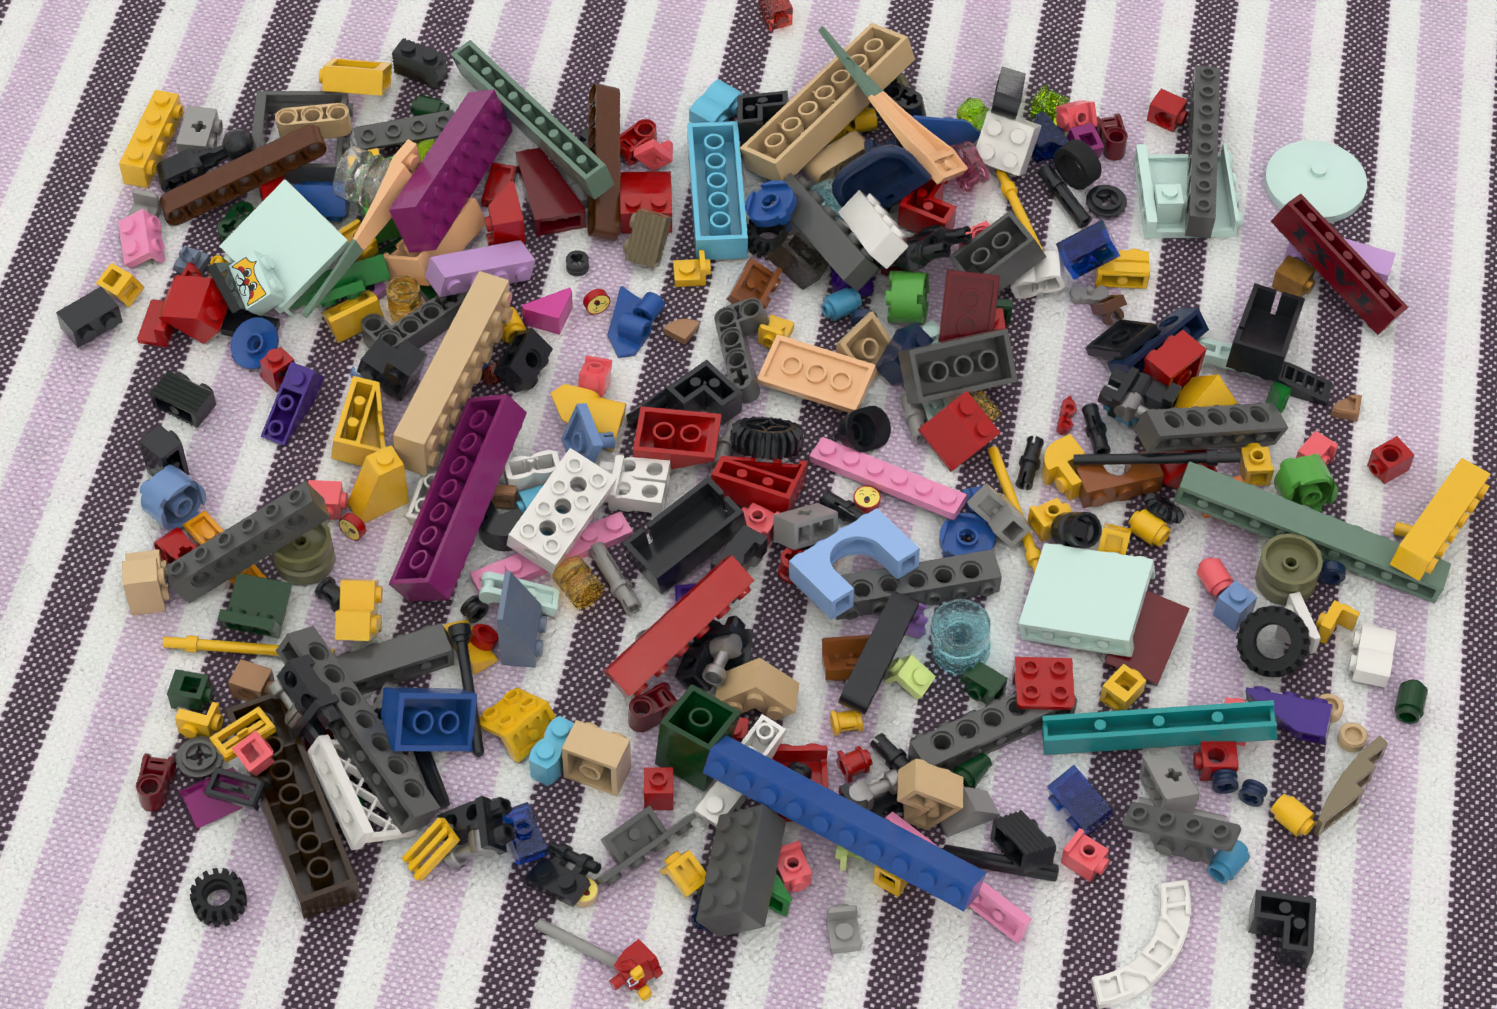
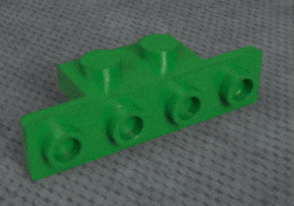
(356, 278)

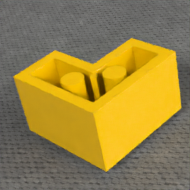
(358, 610)

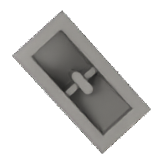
(976, 810)

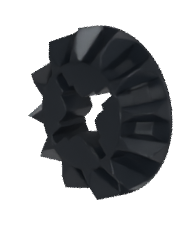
(1101, 194)
(1163, 508)

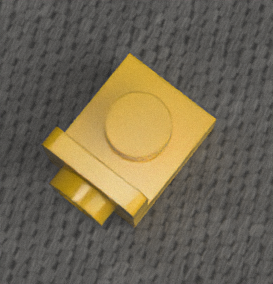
(691, 271)
(776, 326)
(684, 871)

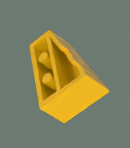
(360, 423)

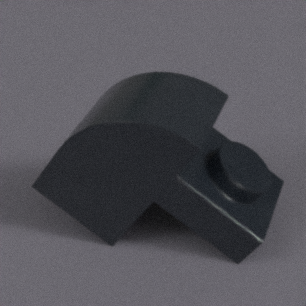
(496, 528)

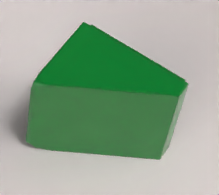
(1279, 395)
(780, 898)

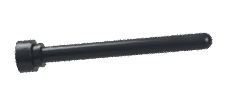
(460, 635)

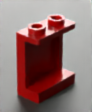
(810, 754)

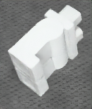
(639, 485)

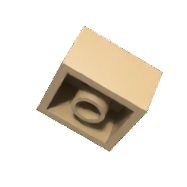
(596, 757)

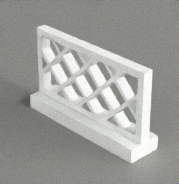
(343, 796)

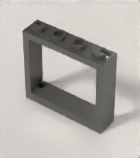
(273, 101)

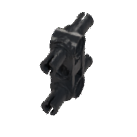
(928, 245)

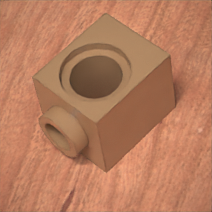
(250, 681)

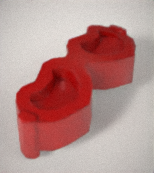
(1067, 411)

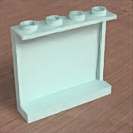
(1173, 170)
(293, 237)
(1086, 599)

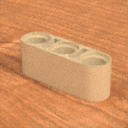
(330, 118)
(835, 157)

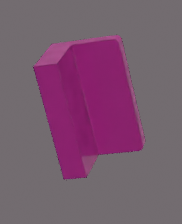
(205, 809)

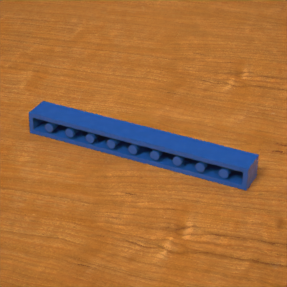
(845, 823)

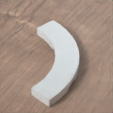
(1158, 954)

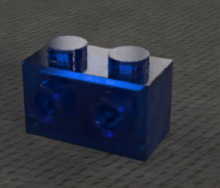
(1091, 246)
(1079, 801)

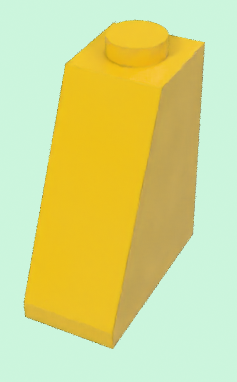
(379, 485)

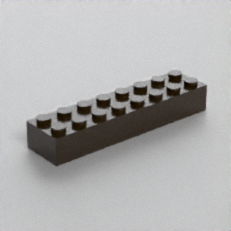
(300, 818)

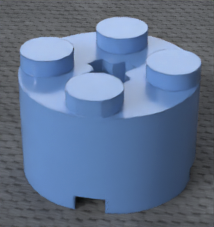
(172, 497)

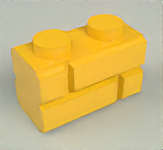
(1126, 271)

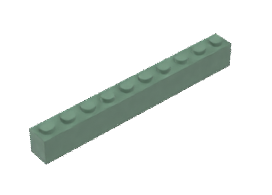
(534, 120)
(1274, 515)

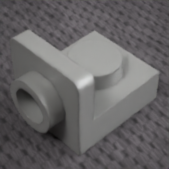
(147, 201)
(843, 928)

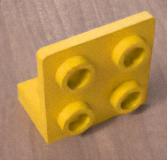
(519, 721)

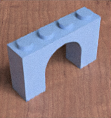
(868, 536)

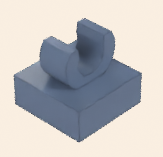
(191, 255)

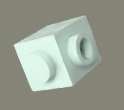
(1169, 203)

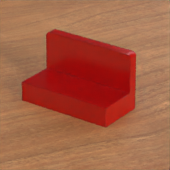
(153, 329)

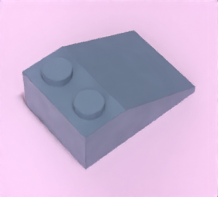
(519, 624)

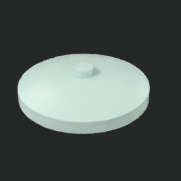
(1321, 173)

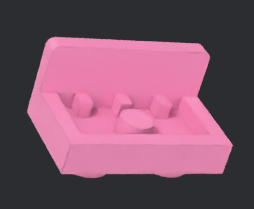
(141, 238)

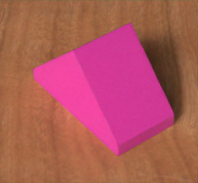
(549, 311)

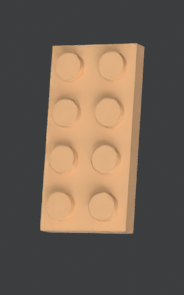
(816, 374)

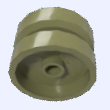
(306, 557)
(1288, 566)

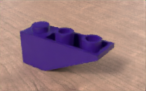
(292, 403)
(1300, 717)

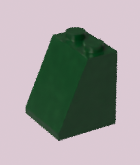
(691, 731)

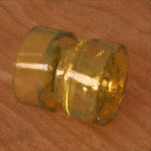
(403, 296)
(577, 581)

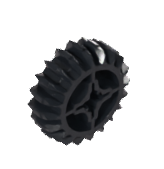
(766, 437)

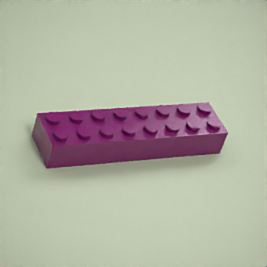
(451, 171)
(458, 499)

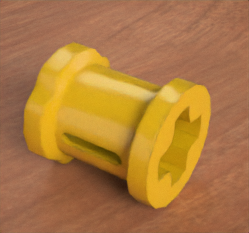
(845, 721)

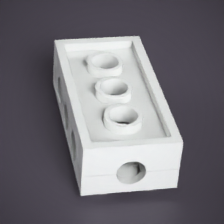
(556, 493)

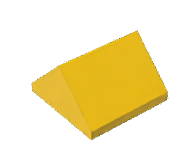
(346, 316)
(1205, 392)

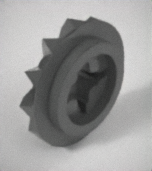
(189, 752)

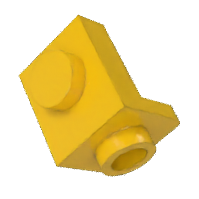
(1337, 614)
(195, 724)

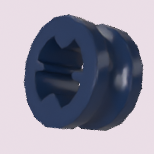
(1224, 781)
(1252, 793)

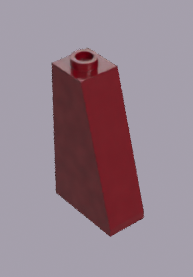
(547, 195)

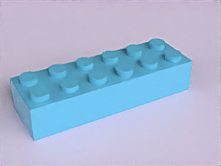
(717, 190)

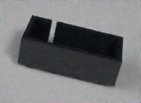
(1265, 337)
(684, 535)

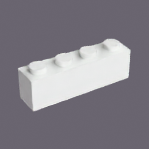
(874, 228)

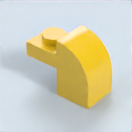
(1060, 467)

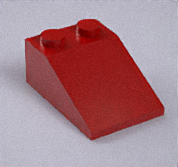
(646, 191)
(677, 436)

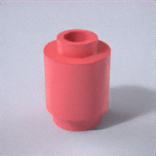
(1214, 576)

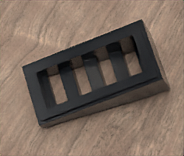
(1301, 375)

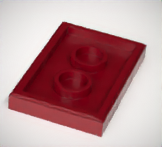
(968, 304)
(1153, 637)

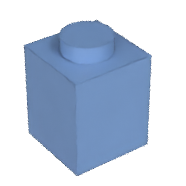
(1234, 605)

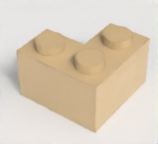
(145, 582)
(760, 687)
(928, 793)

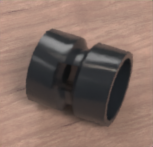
(1076, 529)

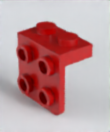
(1044, 683)

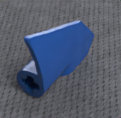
(950, 129)
(633, 321)

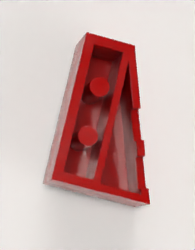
(763, 483)

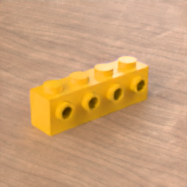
(151, 138)

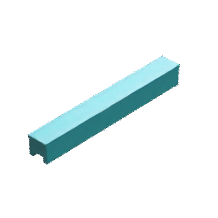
(1158, 727)

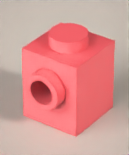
(334, 497)

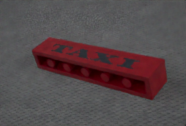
(1339, 264)

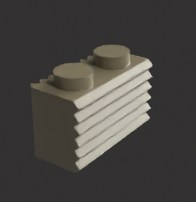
(647, 237)

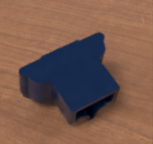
(883, 171)

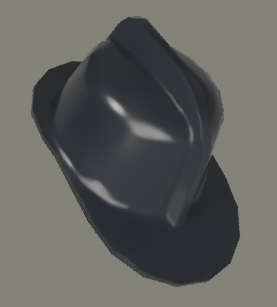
(864, 429)

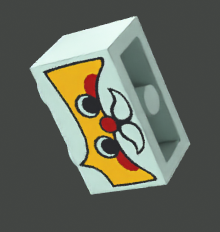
(257, 282)

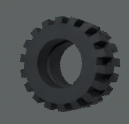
(1248, 641)

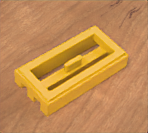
(263, 727)
(427, 845)

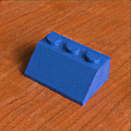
(429, 718)

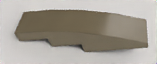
(1348, 789)

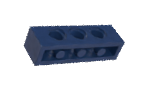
(1181, 319)

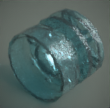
(960, 635)

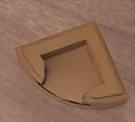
(681, 329)
(1347, 408)

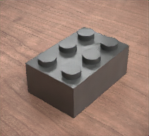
(1000, 250)

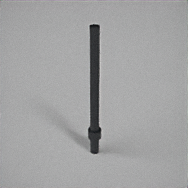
(1211, 457)

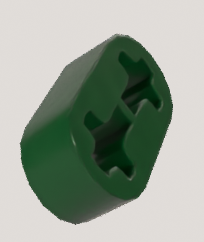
(232, 220)

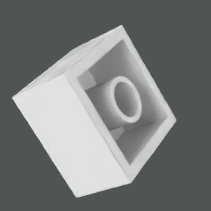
(1007, 143)

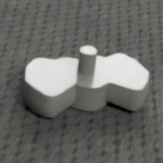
(1088, 294)

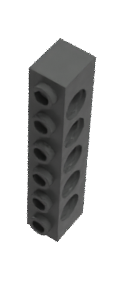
(1210, 427)
(247, 542)
(927, 576)
(984, 738)

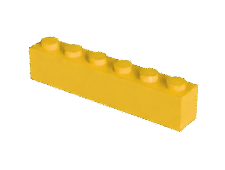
(1440, 520)

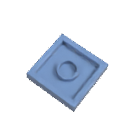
(583, 435)

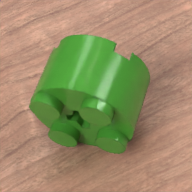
(907, 297)
(1306, 481)

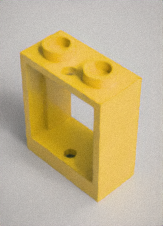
(356, 76)

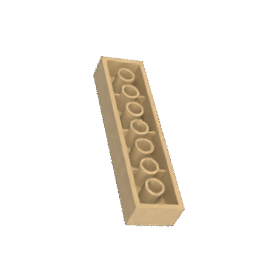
(825, 105)
(453, 373)

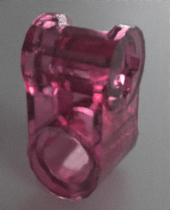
(975, 165)

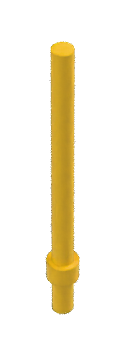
(1010, 192)
(1032, 553)
(193, 644)

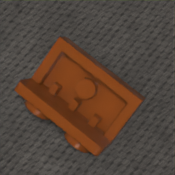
(756, 283)
(841, 655)

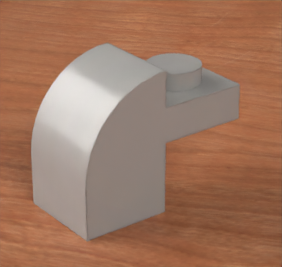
(1000, 514)

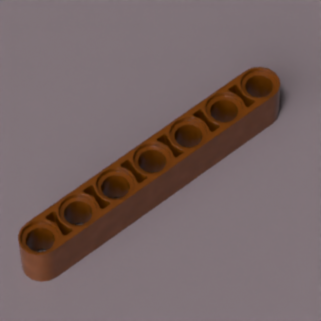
(605, 144)
(243, 175)

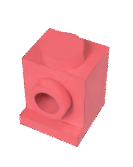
(1076, 114)
(595, 374)
(1319, 445)
(760, 520)
(254, 753)
(1085, 856)
(795, 878)

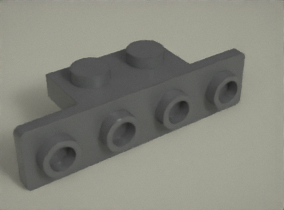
(400, 130)
(1182, 832)
(637, 837)

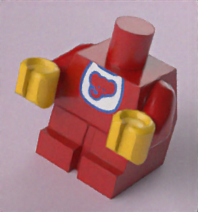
(635, 968)

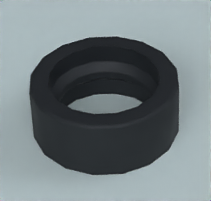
(1085, 157)

